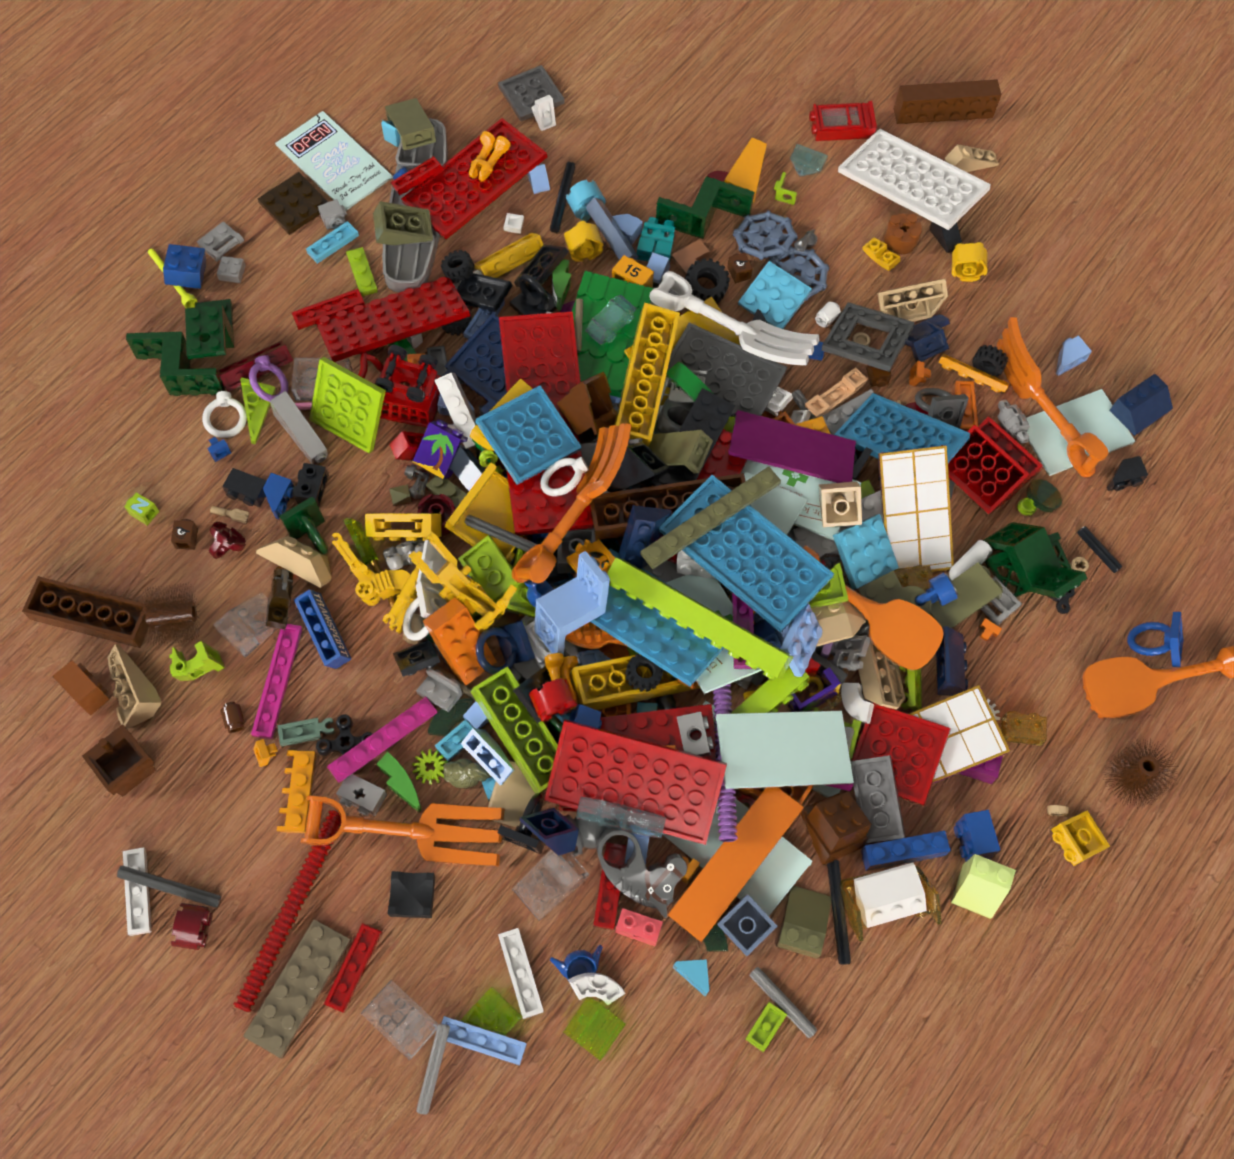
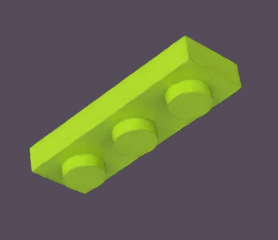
(361, 271)

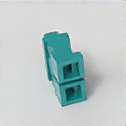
(656, 239)

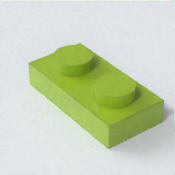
(766, 1027)

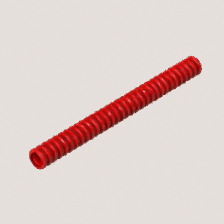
(287, 915)

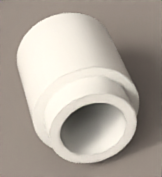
(828, 314)

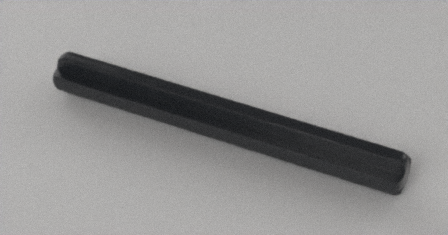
(561, 199)
(838, 913)

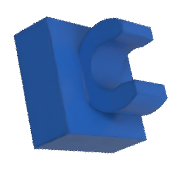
(218, 449)

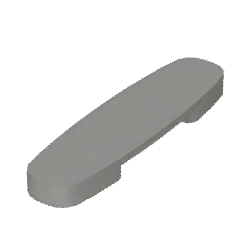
(412, 263)

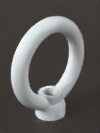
(224, 399)
(579, 467)

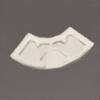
(855, 702)
(597, 986)

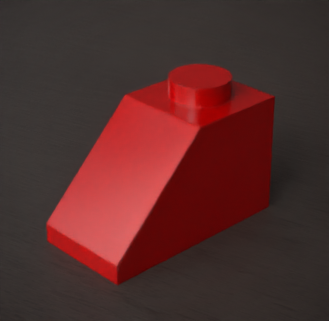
(406, 445)

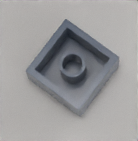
(746, 924)

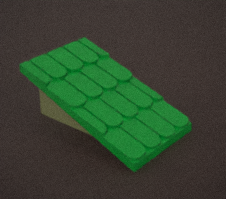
(609, 357)

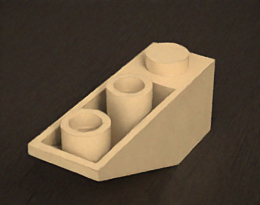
(971, 158)

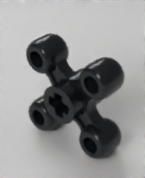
(345, 736)

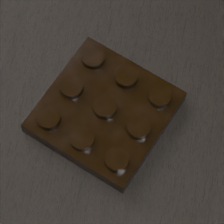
(292, 203)

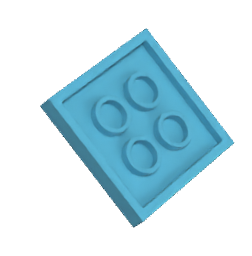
(776, 295)
(865, 551)

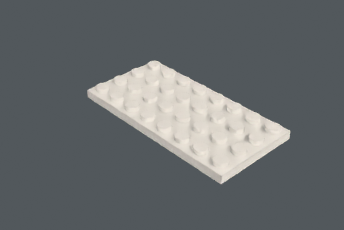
(914, 178)

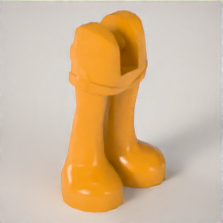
(485, 168)
(560, 668)

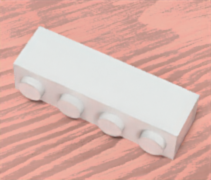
(457, 405)

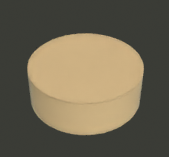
(861, 338)
(1057, 810)

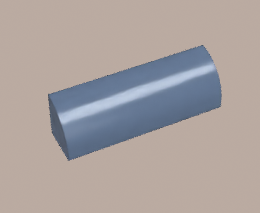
(610, 229)
(466, 467)

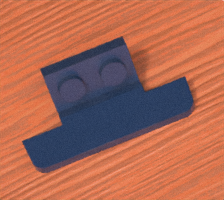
(928, 338)

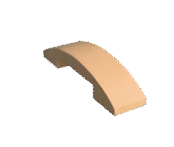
(837, 394)

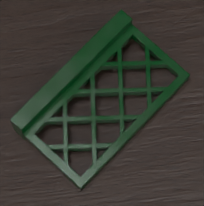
(1003, 560)

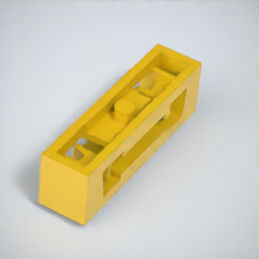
(376, 526)

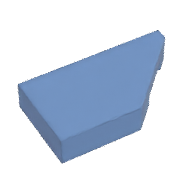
(591, 657)

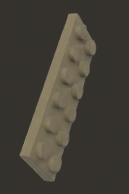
(297, 989)

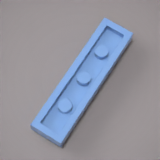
(484, 1041)

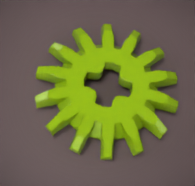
(421, 767)

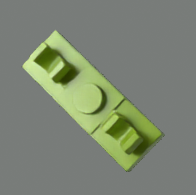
(914, 684)

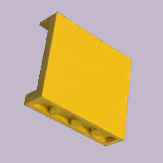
(489, 502)

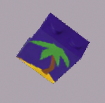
(439, 448)
(832, 688)

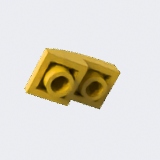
(878, 252)

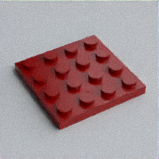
(913, 746)

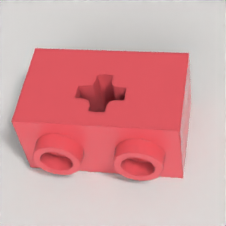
(638, 927)

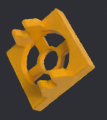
(589, 547)

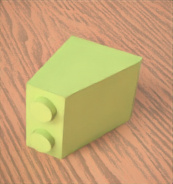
(982, 885)

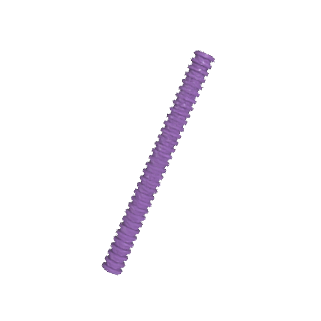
(726, 796)

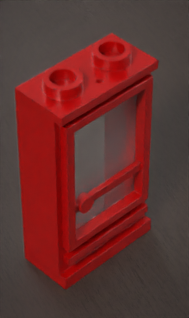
(843, 121)

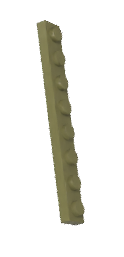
(710, 517)

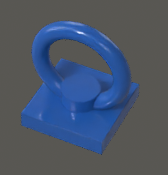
(1172, 639)

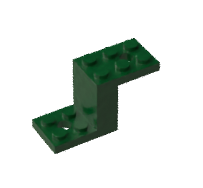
(711, 196)
(209, 329)
(175, 365)
(1035, 560)

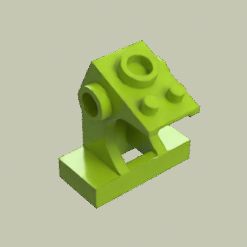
(204, 661)

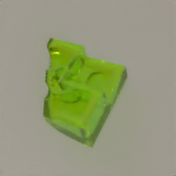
(493, 1013)

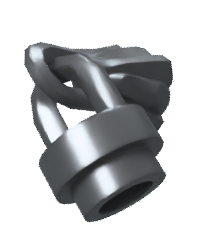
(808, 240)
(417, 491)

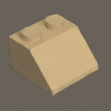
(840, 504)

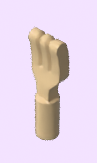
(236, 514)

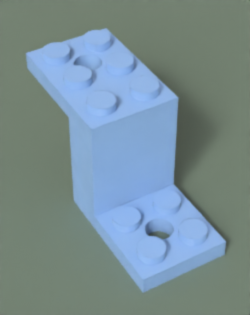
(572, 604)
(799, 638)

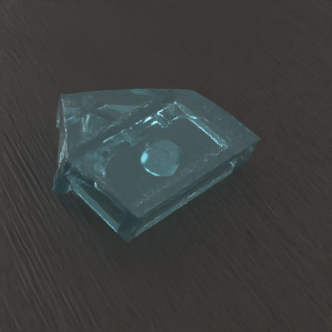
(807, 160)

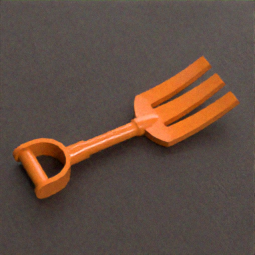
(1026, 382)
(606, 461)
(425, 831)

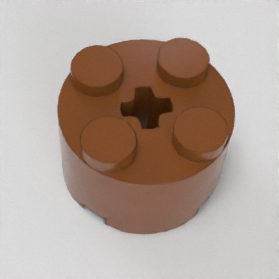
(903, 233)

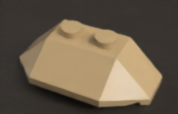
(914, 301)
(298, 559)
(838, 621)
(881, 679)

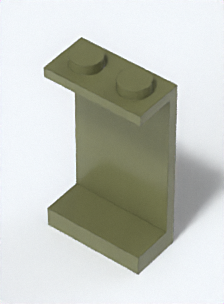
(411, 123)
(682, 448)
(974, 591)

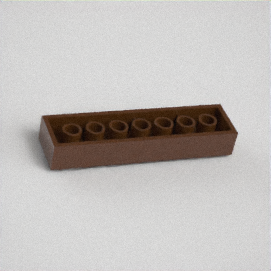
(612, 510)

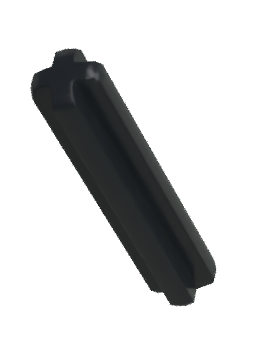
(1102, 552)

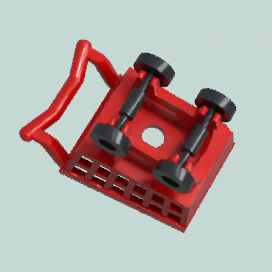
(421, 394)

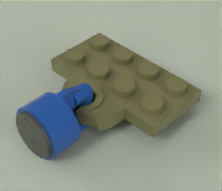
(889, 588)

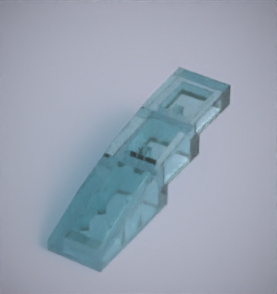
(621, 817)

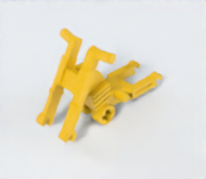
(381, 584)
(462, 587)

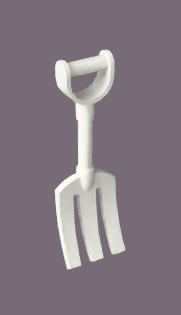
(754, 337)

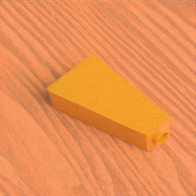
(748, 167)

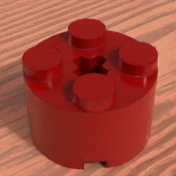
(553, 699)

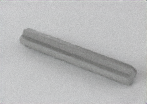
(783, 1002)
(433, 1069)

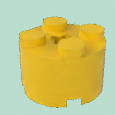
(584, 241)
(969, 261)

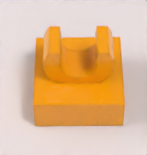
(264, 752)
(691, 869)

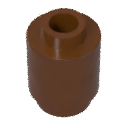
(232, 717)

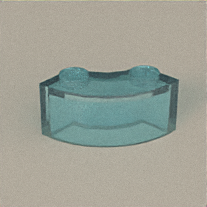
(611, 319)

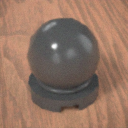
(587, 835)

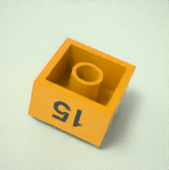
(632, 271)

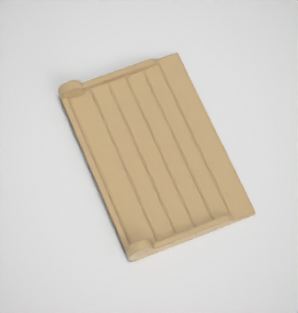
(512, 796)

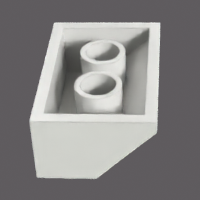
(889, 895)

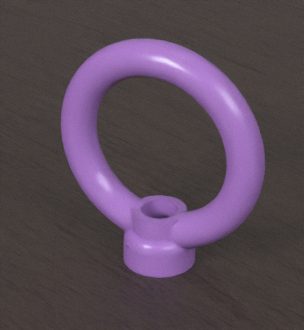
(263, 364)

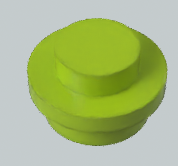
(1026, 507)

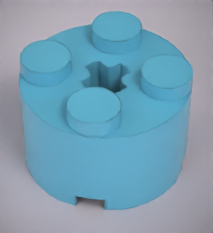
(581, 195)

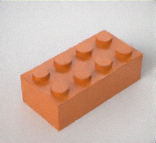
(456, 639)

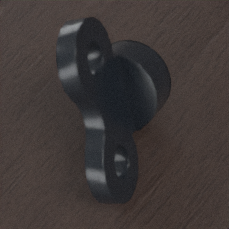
(1063, 601)

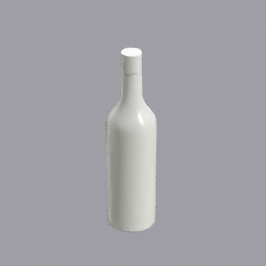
(977, 553)

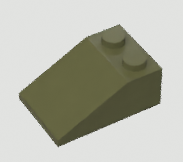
(401, 224)
(804, 922)

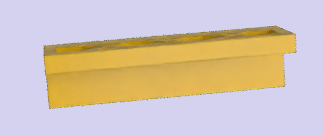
(510, 256)

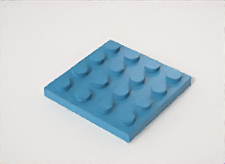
(528, 434)

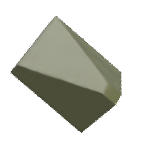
(400, 495)

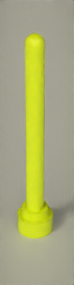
(188, 299)

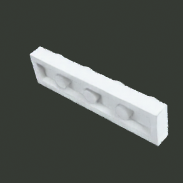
(137, 895)
(520, 973)

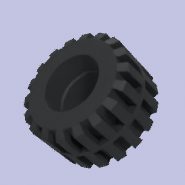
(712, 271)

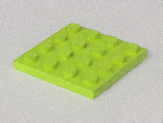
(347, 404)

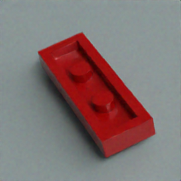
(416, 176)

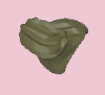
(464, 773)

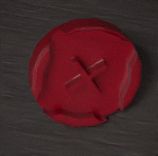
(225, 540)

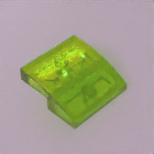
(594, 1028)

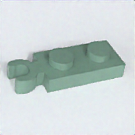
(303, 731)

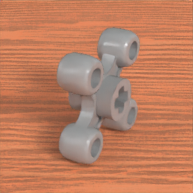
(398, 556)

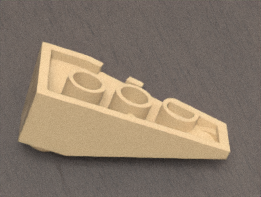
(135, 693)

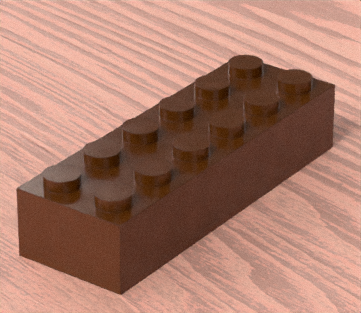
(947, 101)
(87, 612)

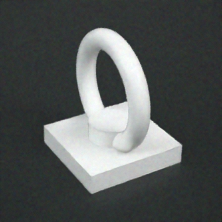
(429, 602)

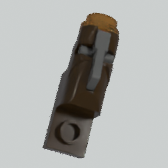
(279, 598)

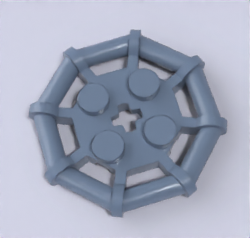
(769, 245)
(803, 266)

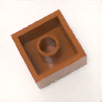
(82, 686)

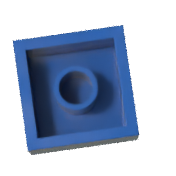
(184, 266)
(977, 835)

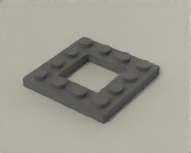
(838, 343)

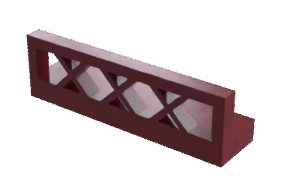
(231, 374)

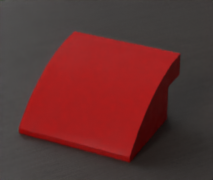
(992, 466)

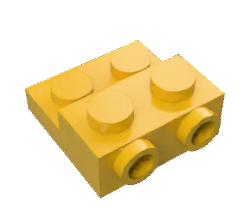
(1079, 838)

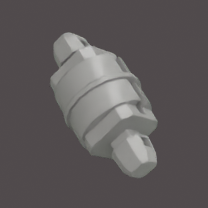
(1013, 421)

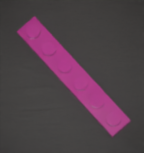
(276, 682)
(382, 740)

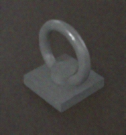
(945, 408)

